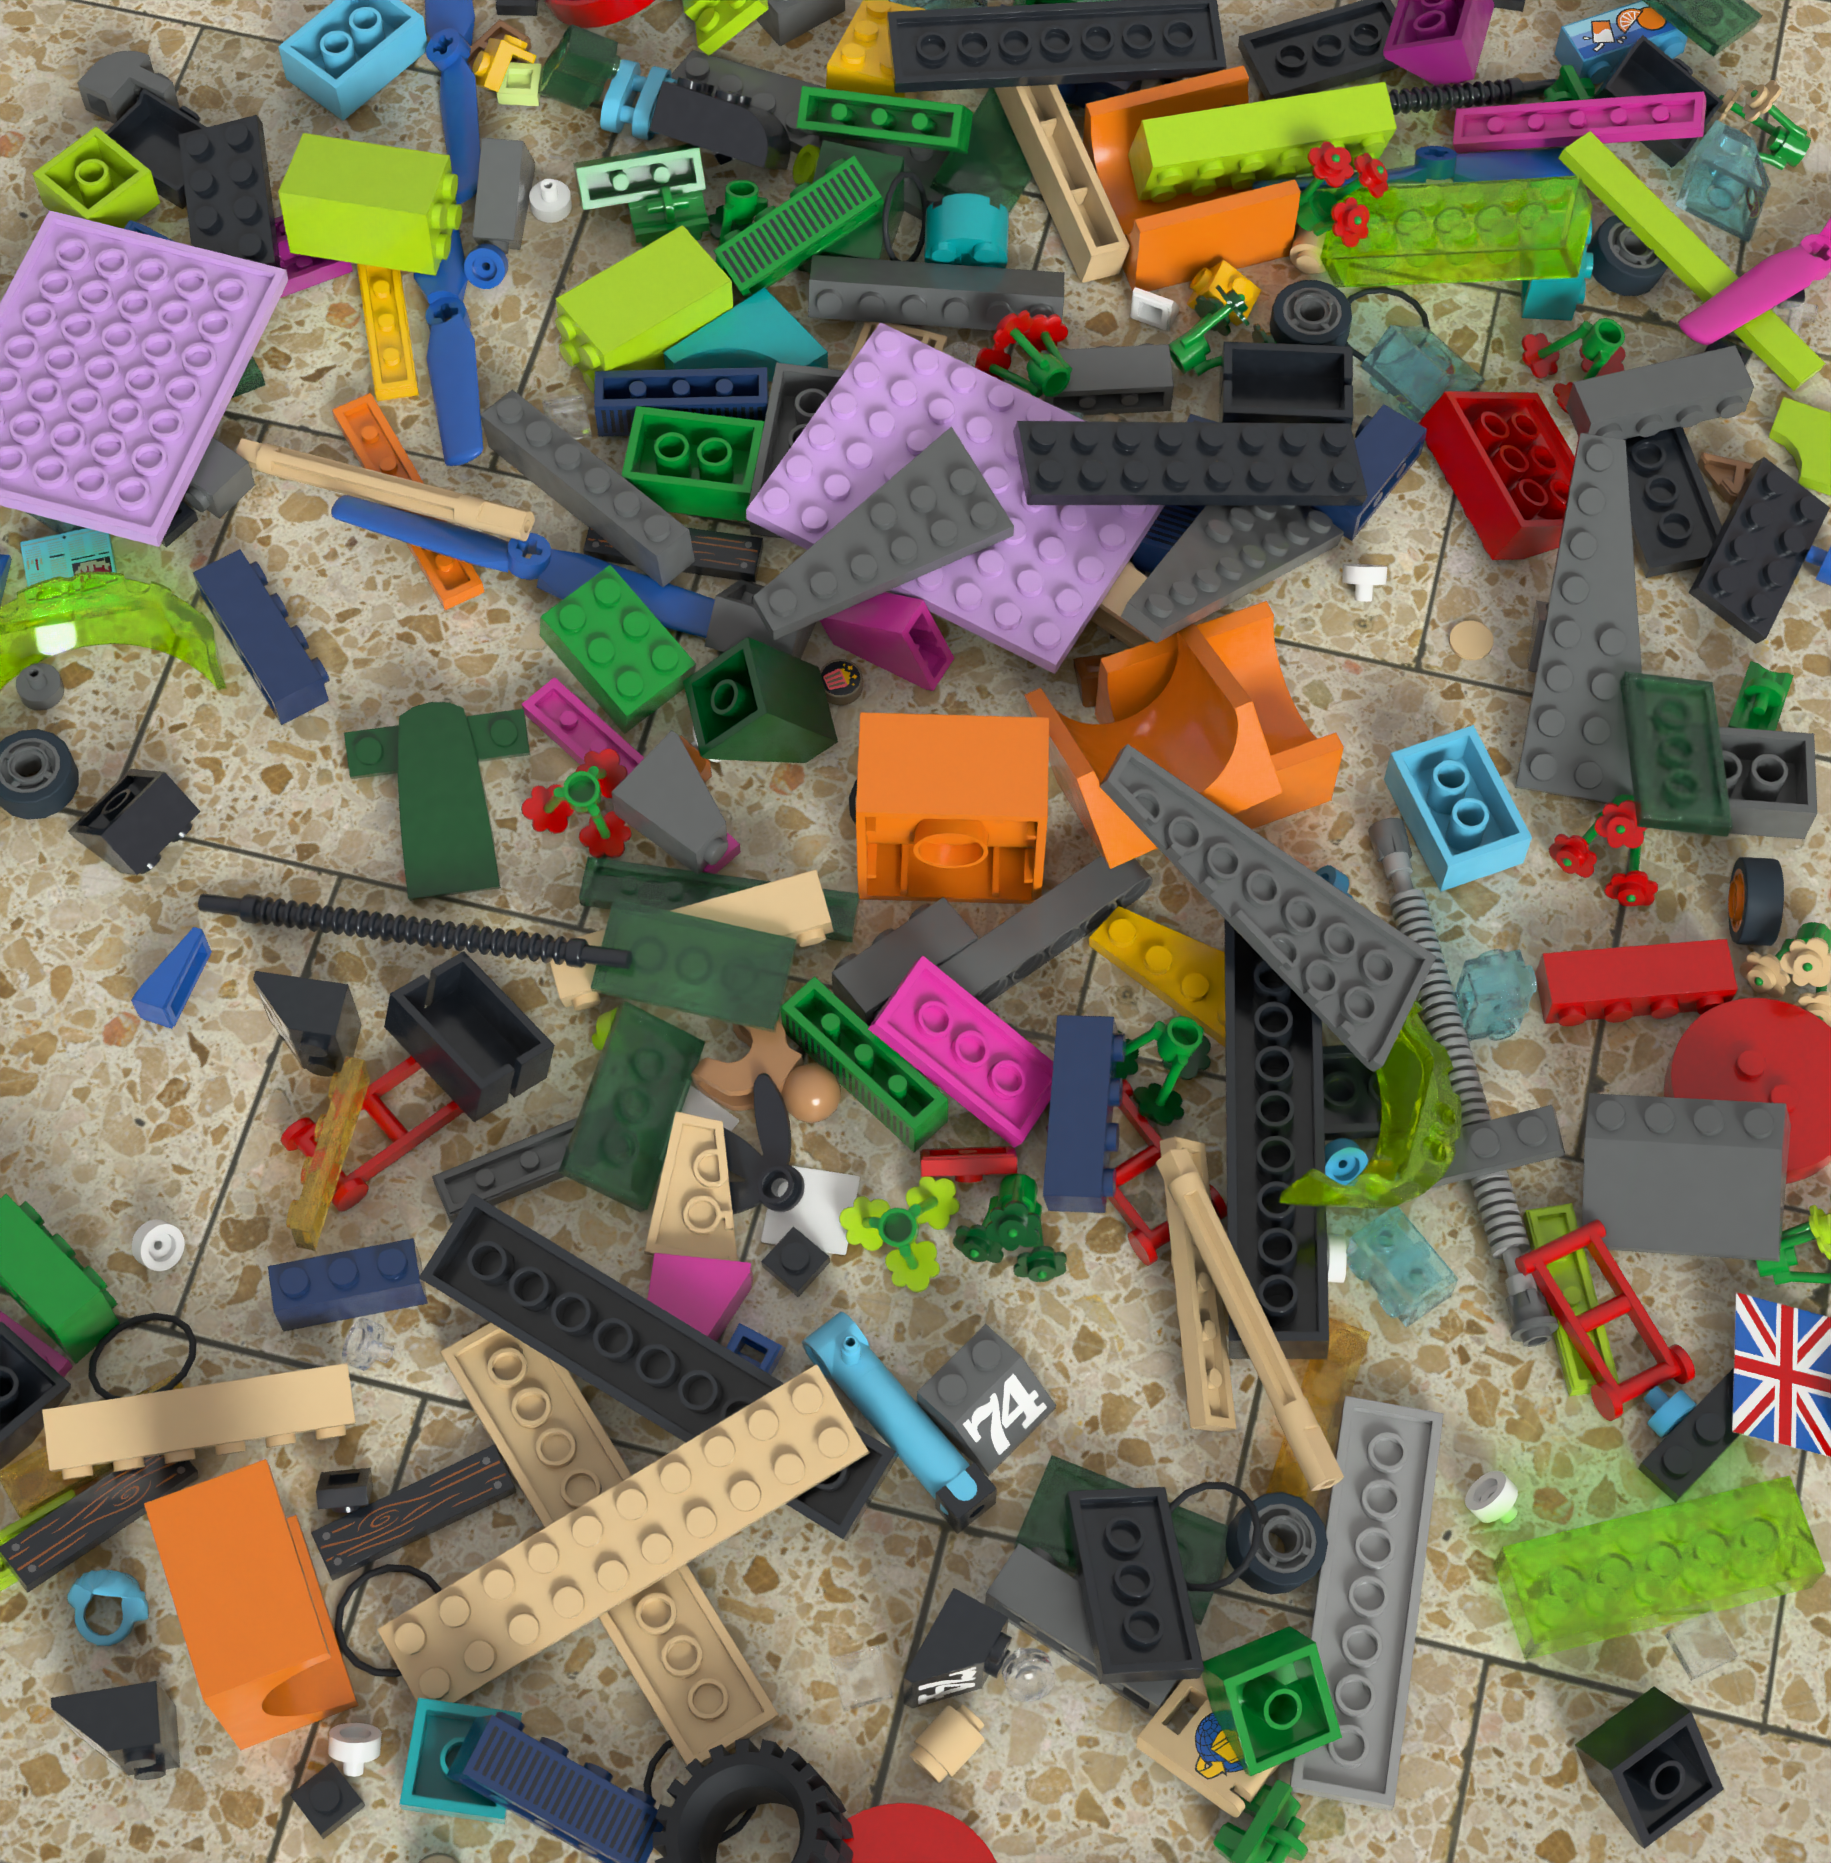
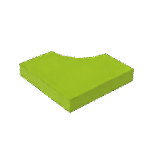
(1807, 437)

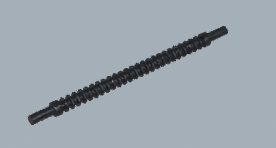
(1508, 91)
(574, 952)

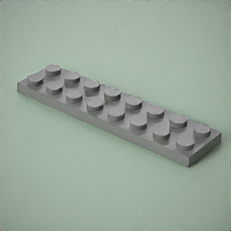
(1371, 1597)

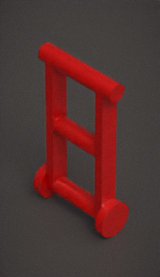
(353, 1187)
(1141, 1238)
(1606, 1393)

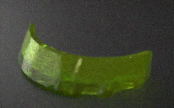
(102, 611)
(1415, 1134)

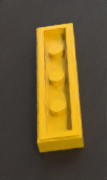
(387, 332)

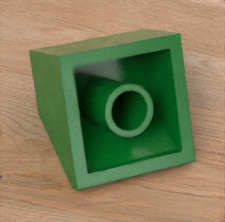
(1271, 1699)

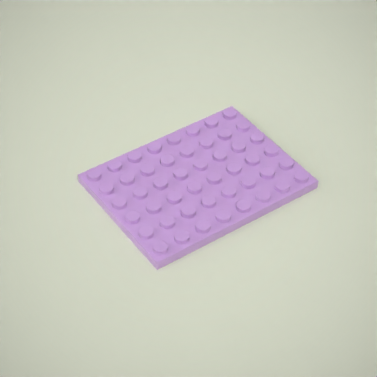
(120, 371)
(886, 409)

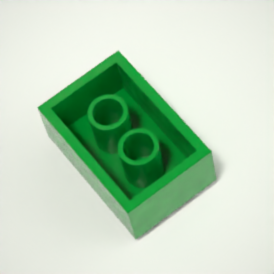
(693, 461)
(616, 648)
(51, 1283)

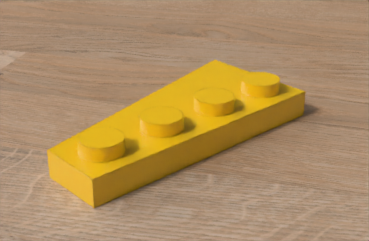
(1169, 965)

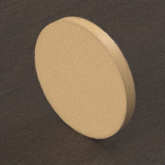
(1471, 640)

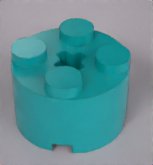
(967, 232)

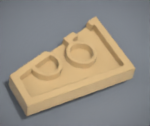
(694, 1194)

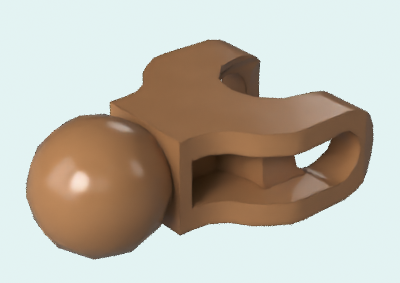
(807, 1090)

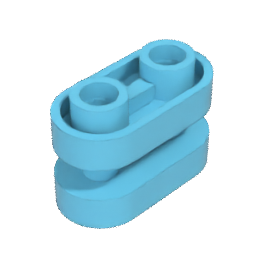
(620, 96)

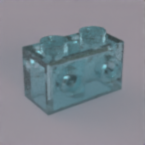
(1494, 994)
(1400, 1267)

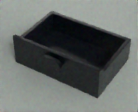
(1650, 71)
(151, 136)

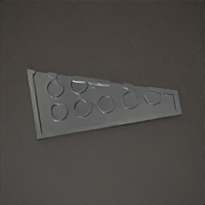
(907, 528)

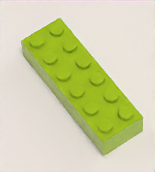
(1256, 140)

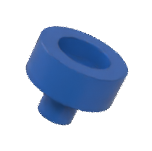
(486, 266)
(1823, 560)

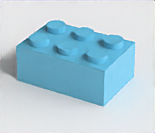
(353, 51)
(1457, 808)

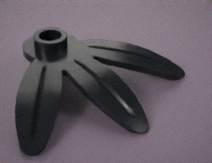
(768, 1171)

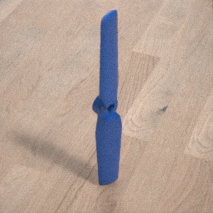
(451, 35)
(1445, 163)
(452, 358)
(556, 570)

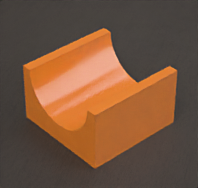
(1188, 232)
(1247, 647)
(1195, 729)
(951, 807)
(250, 1606)

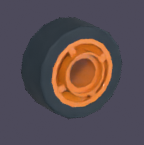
(1756, 901)

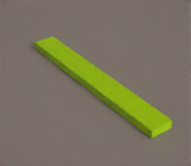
(1685, 254)

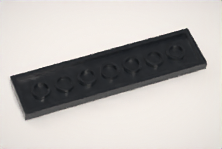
(1054, 44)
(1188, 463)

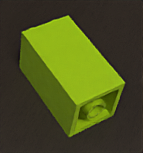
(370, 204)
(641, 307)

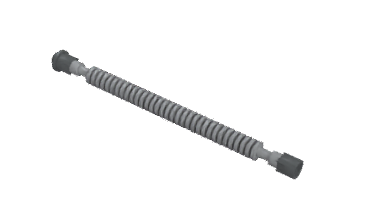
(1442, 1018)

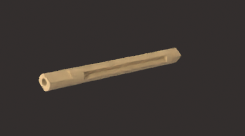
(388, 489)
(1250, 1321)

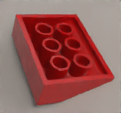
(1503, 467)

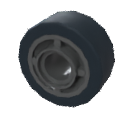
(1623, 260)
(1311, 315)
(48, 789)
(1300, 1532)

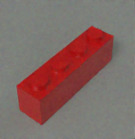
(1635, 981)

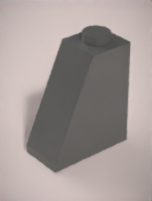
(502, 193)
(673, 806)

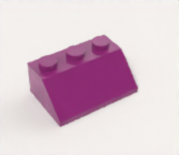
(1439, 38)

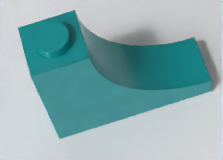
(749, 336)

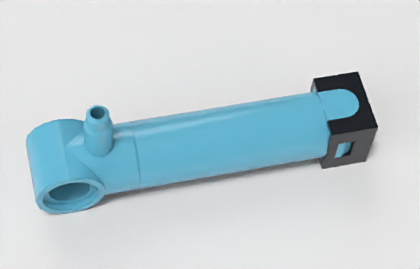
(845, 1356)

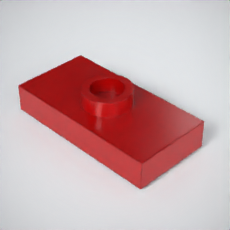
(968, 1163)

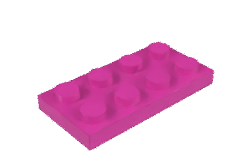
(966, 1051)

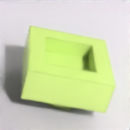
(520, 85)

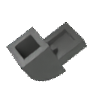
(117, 81)

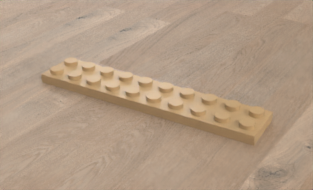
(561, 1462)
(624, 1540)

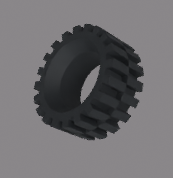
(740, 1782)

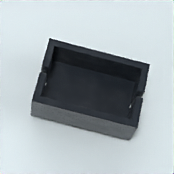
(1286, 383)
(468, 1036)

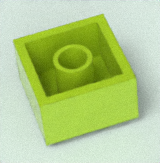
(97, 182)

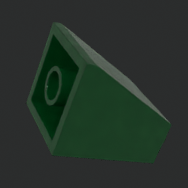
(882, 169)
(759, 706)

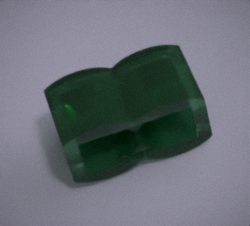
(579, 68)

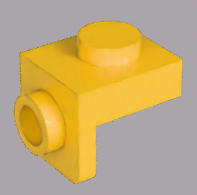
(493, 62)
(1228, 278)

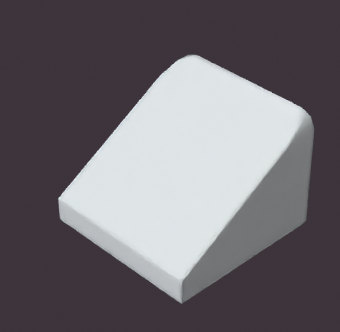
(1153, 309)

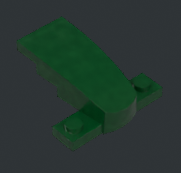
(442, 790)

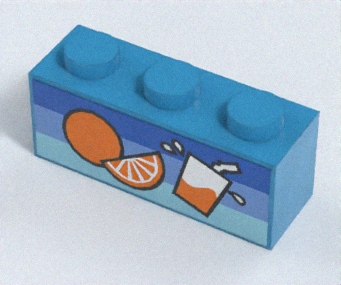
(1599, 41)

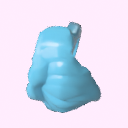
(111, 1584)

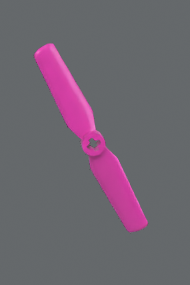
(1761, 288)

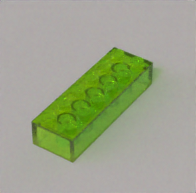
(1465, 233)
(1658, 1567)

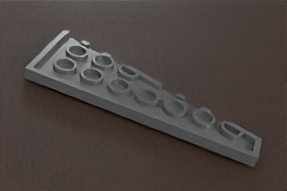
(781, 97)
(1225, 558)
(1589, 638)
(1314, 936)

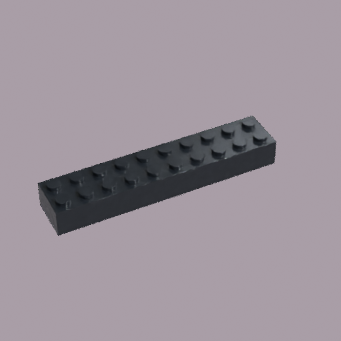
(1270, 1144)
(623, 1344)

